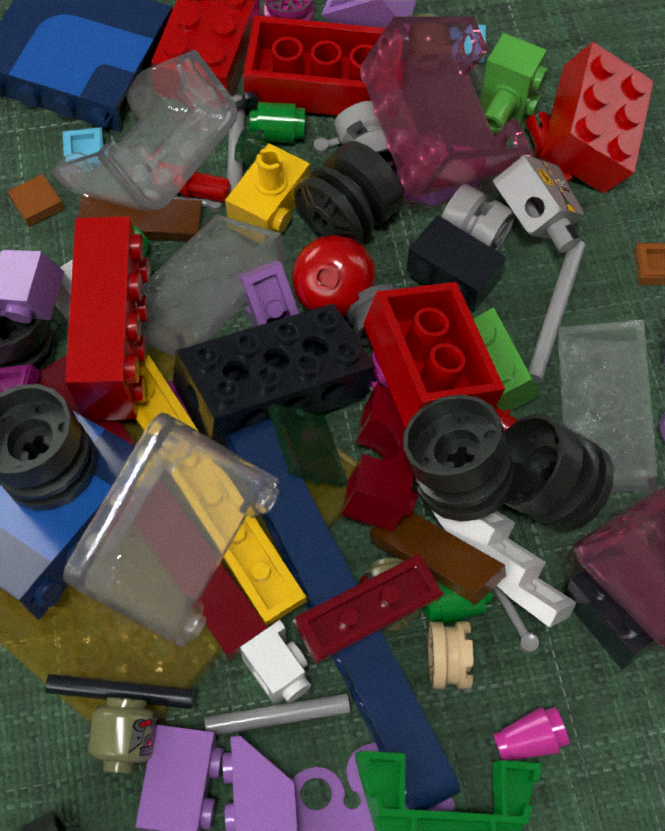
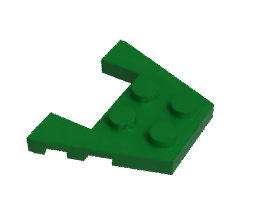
(384, 789)

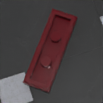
(367, 608)

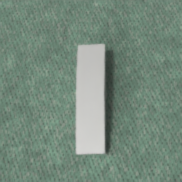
(522, 567)

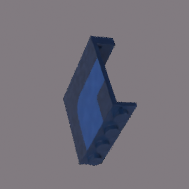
(77, 54)
(41, 542)

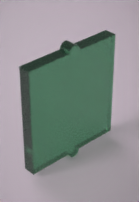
(307, 445)

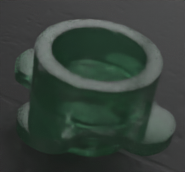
(248, 146)

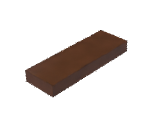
(175, 222)
(449, 559)

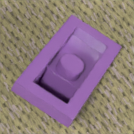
(267, 294)

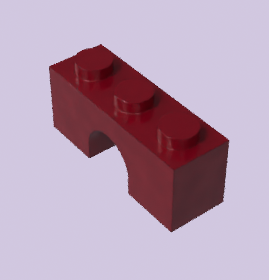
(380, 489)

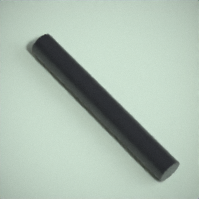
(103, 688)

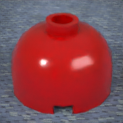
(332, 272)

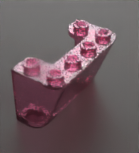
(430, 106)

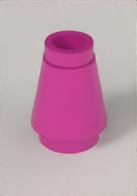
(532, 736)

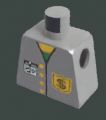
(541, 200)

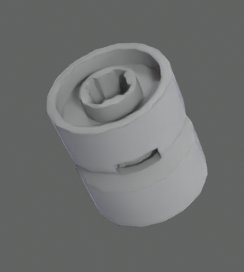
(362, 125)
(477, 217)

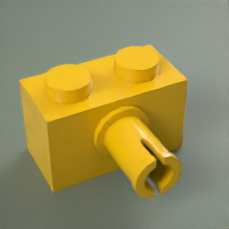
(267, 190)

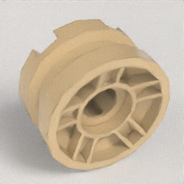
(450, 655)

